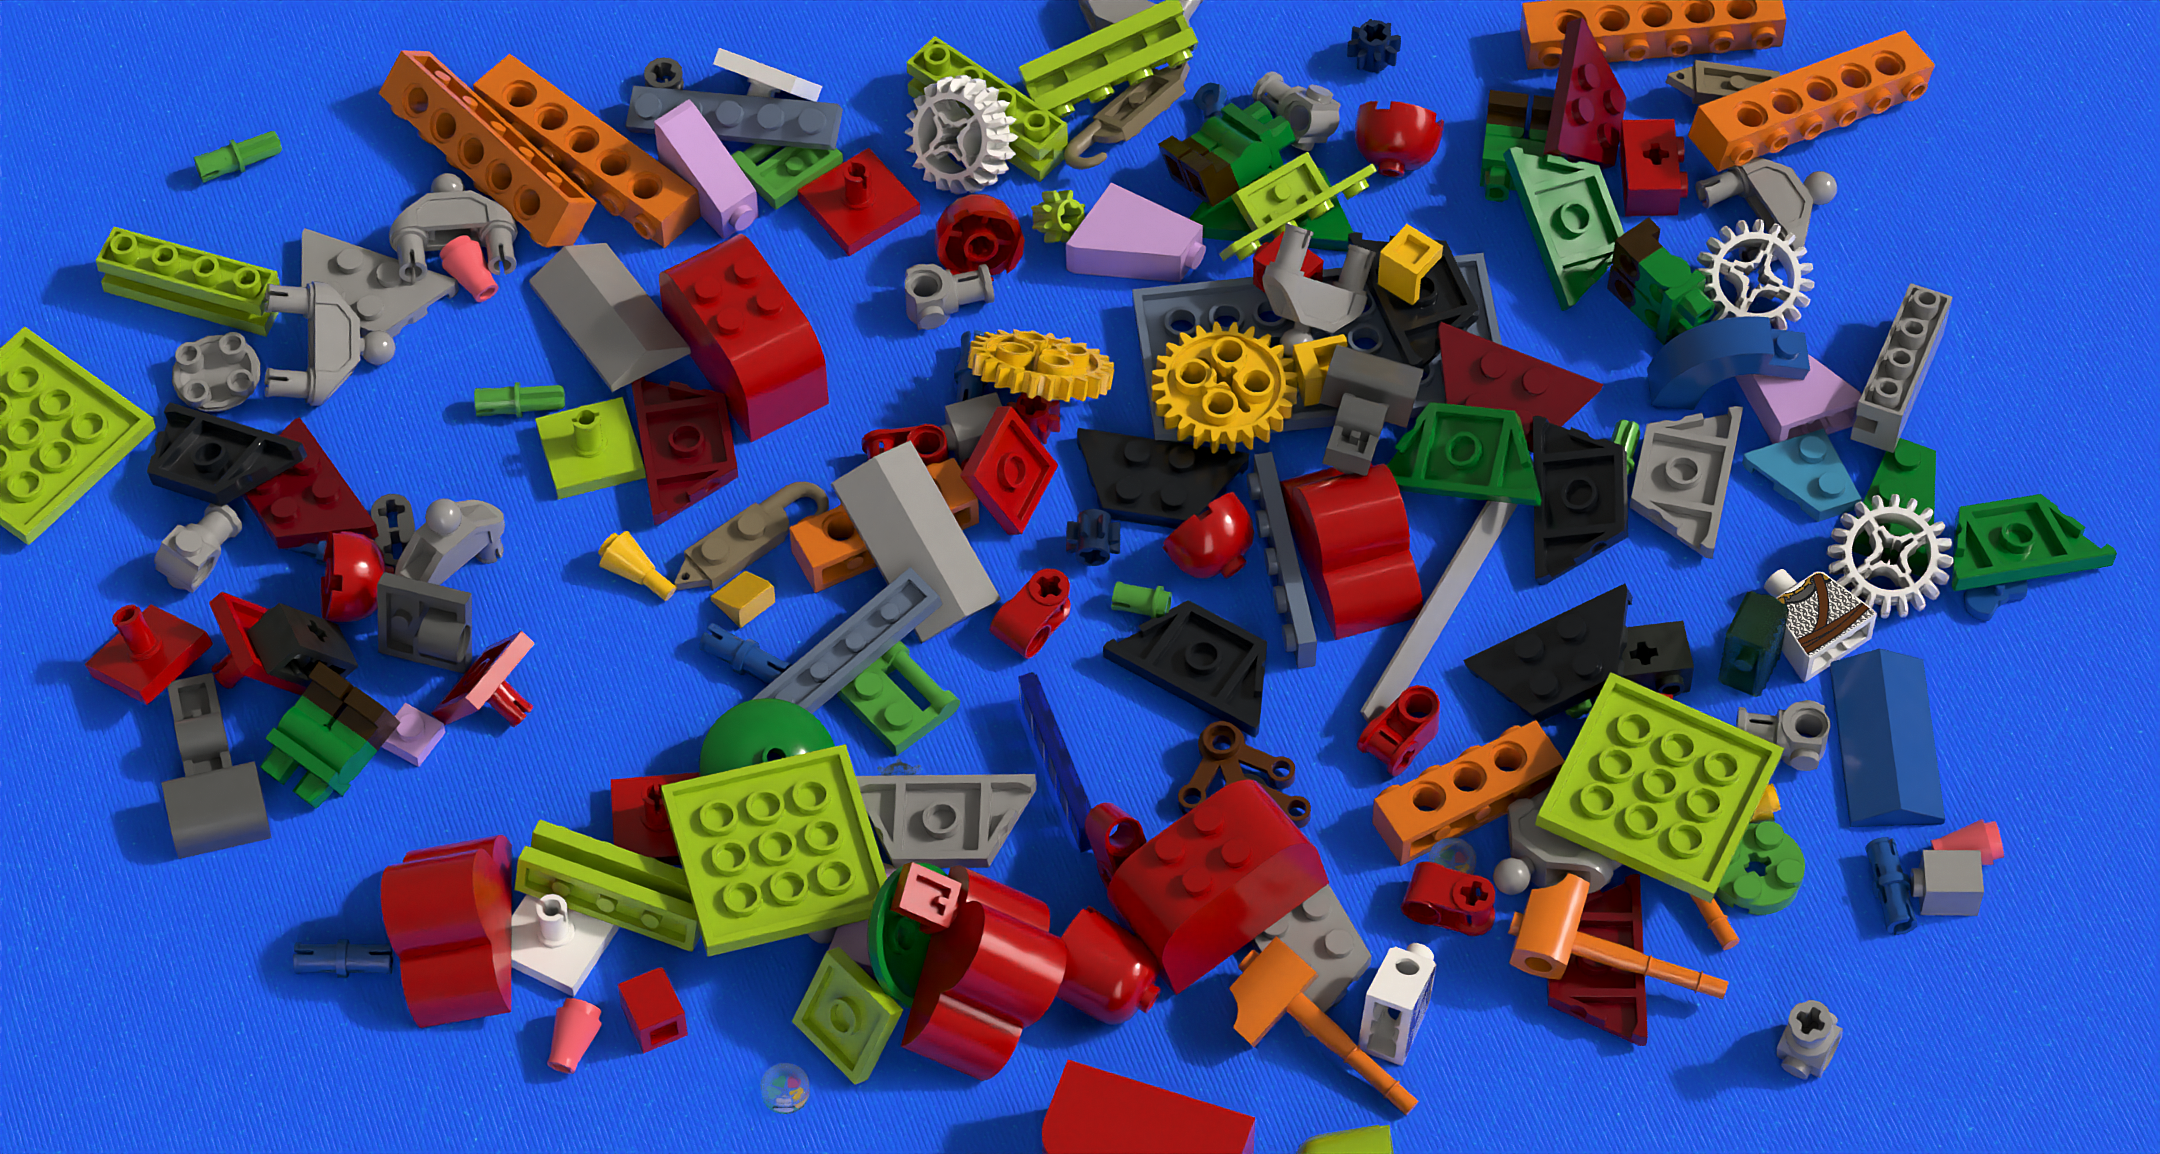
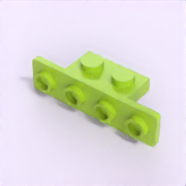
(1285, 197)

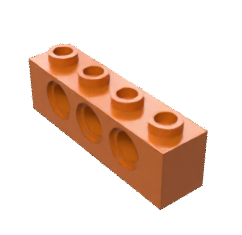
(834, 561)
(1457, 812)

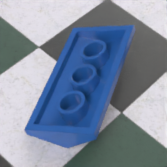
(1886, 740)

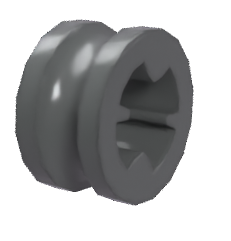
(664, 67)

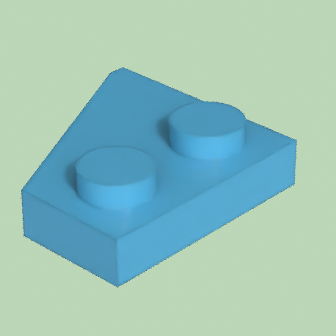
(1807, 473)

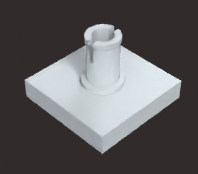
(766, 79)
(557, 942)

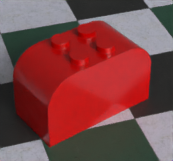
(746, 335)
(1214, 881)
(1120, 1115)

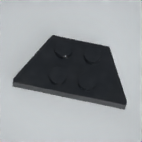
(1442, 298)
(217, 456)
(1154, 478)
(1581, 498)
(1559, 658)
(1200, 662)

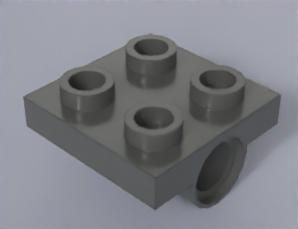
(424, 622)

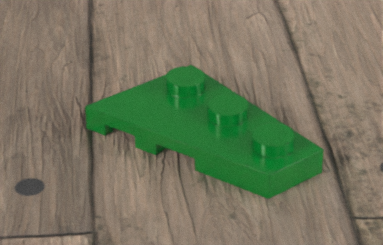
(1910, 475)

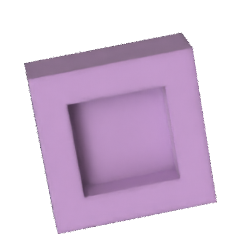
(414, 735)

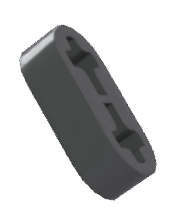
(395, 535)

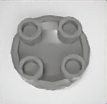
(215, 372)

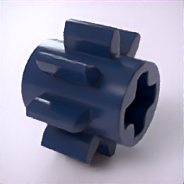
(1374, 46)
(1093, 537)

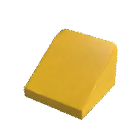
(744, 598)

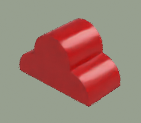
(1355, 547)
(452, 928)
(985, 978)

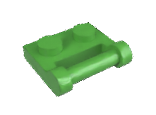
(786, 171)
(888, 709)

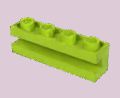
(1109, 58)
(1040, 132)
(186, 280)
(609, 884)

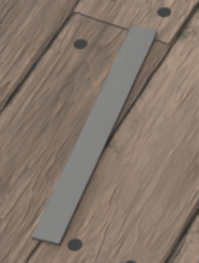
(1438, 607)

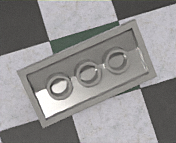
(607, 314)
(912, 526)

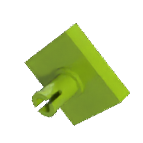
(590, 448)
(847, 1015)

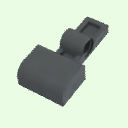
(1367, 395)
(215, 801)

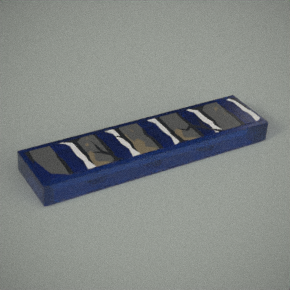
(1055, 756)

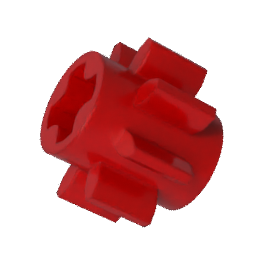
(1038, 415)

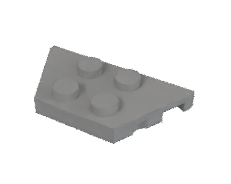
(371, 283)
(1686, 476)
(945, 816)
(1326, 941)

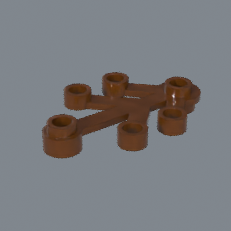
(1228, 762)

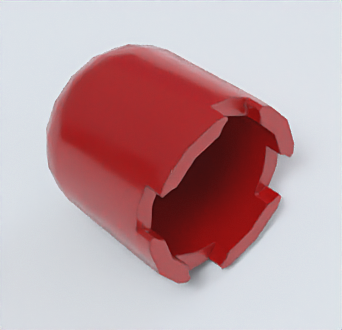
(1107, 969)

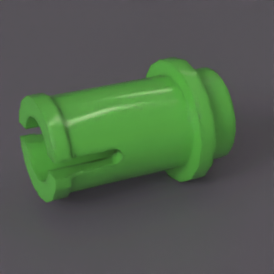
(1141, 600)

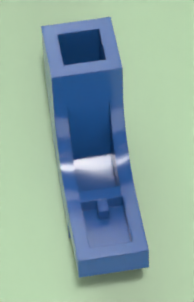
(1720, 351)

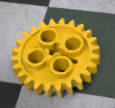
(1040, 365)
(1224, 387)

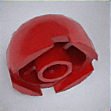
(1397, 137)
(977, 233)
(1213, 540)
(351, 576)

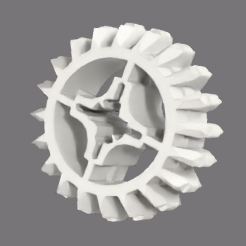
(980, 138)
(1772, 286)
(1881, 539)

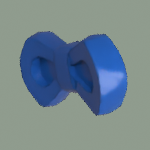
(1210, 99)
(1983, 602)

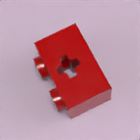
(1651, 167)

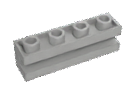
(1901, 368)

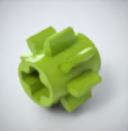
(1057, 215)

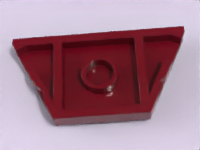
(1585, 102)
(1498, 377)
(683, 444)
(308, 498)
(1599, 992)

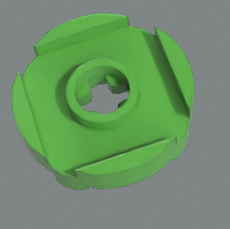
(1782, 877)

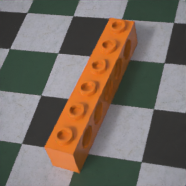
(1651, 27)
(1811, 100)
(487, 149)
(591, 152)

